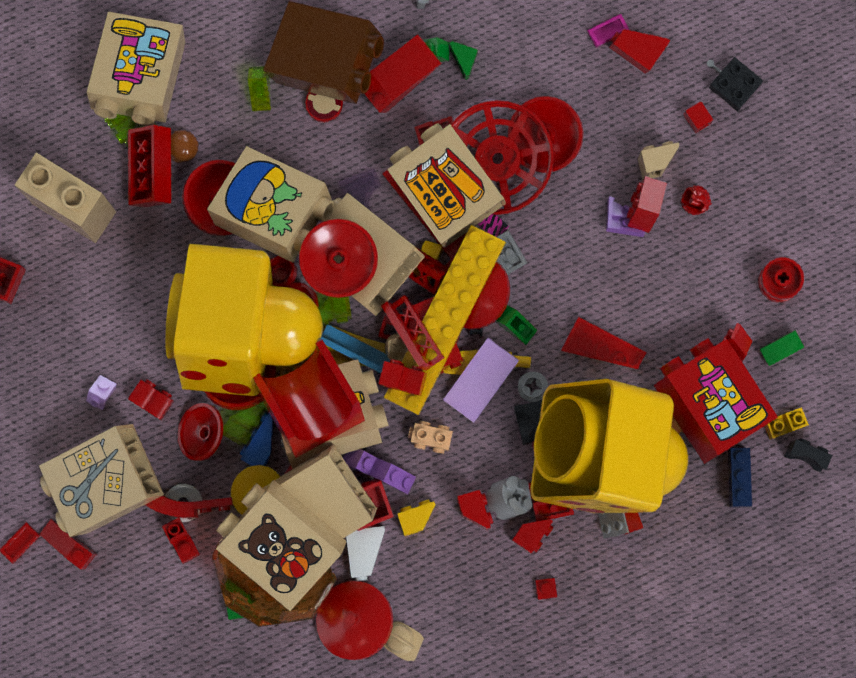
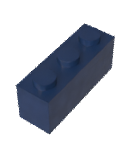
(739, 478)

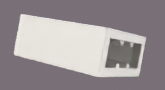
(363, 551)

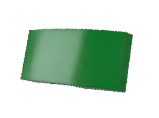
(782, 348)

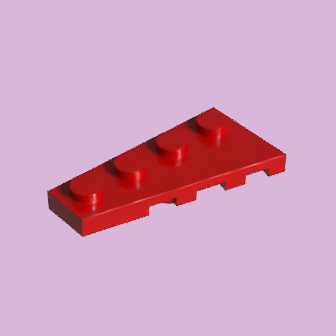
(599, 344)

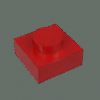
(546, 588)

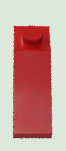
(69, 547)

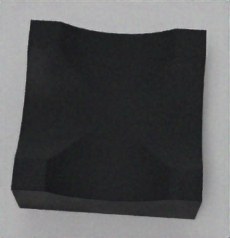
(736, 84)
(528, 418)
(817, 457)

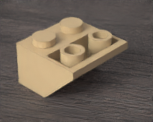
(655, 160)

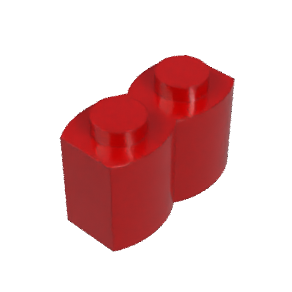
(150, 399)

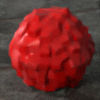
(695, 200)

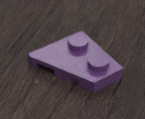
(617, 219)

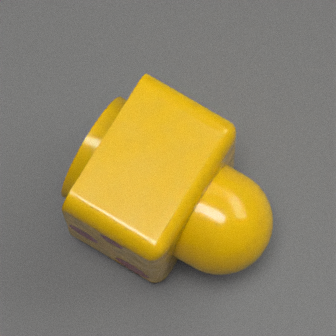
(233, 322)
(606, 448)

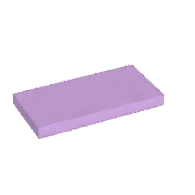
(481, 380)

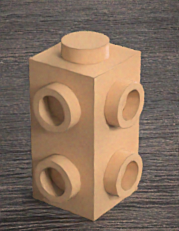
(424, 435)

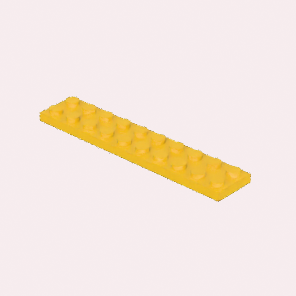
(452, 308)

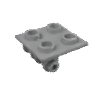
(613, 524)

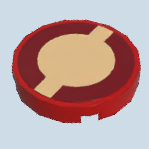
(322, 107)

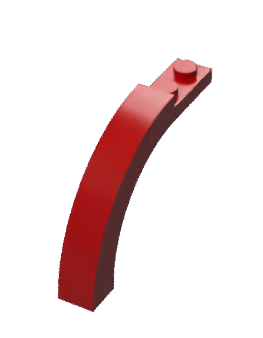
(188, 509)

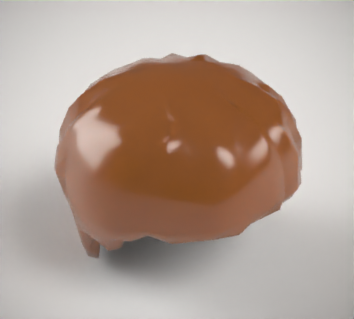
(183, 146)

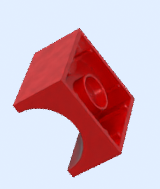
(311, 402)

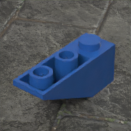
(260, 448)

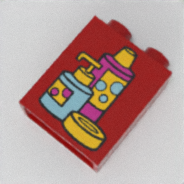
(714, 398)

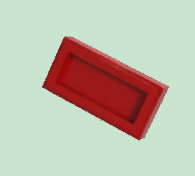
(19, 543)

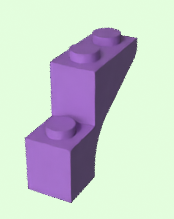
(380, 470)

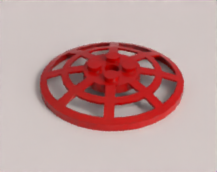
(509, 150)

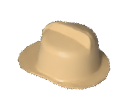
(404, 641)

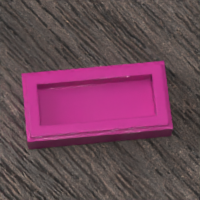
(603, 32)

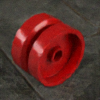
(789, 272)

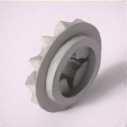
(528, 378)

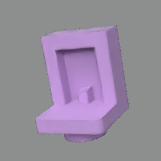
(100, 392)

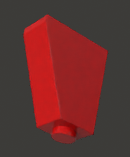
(638, 48)

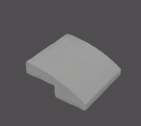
(511, 256)

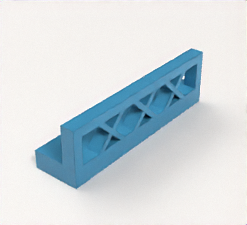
(354, 348)

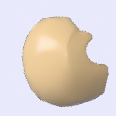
(395, 347)

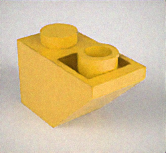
(415, 519)

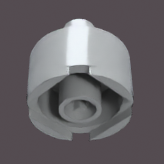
(509, 497)

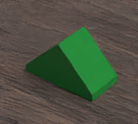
(464, 56)

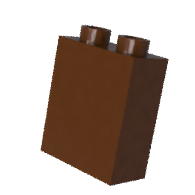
(324, 52)

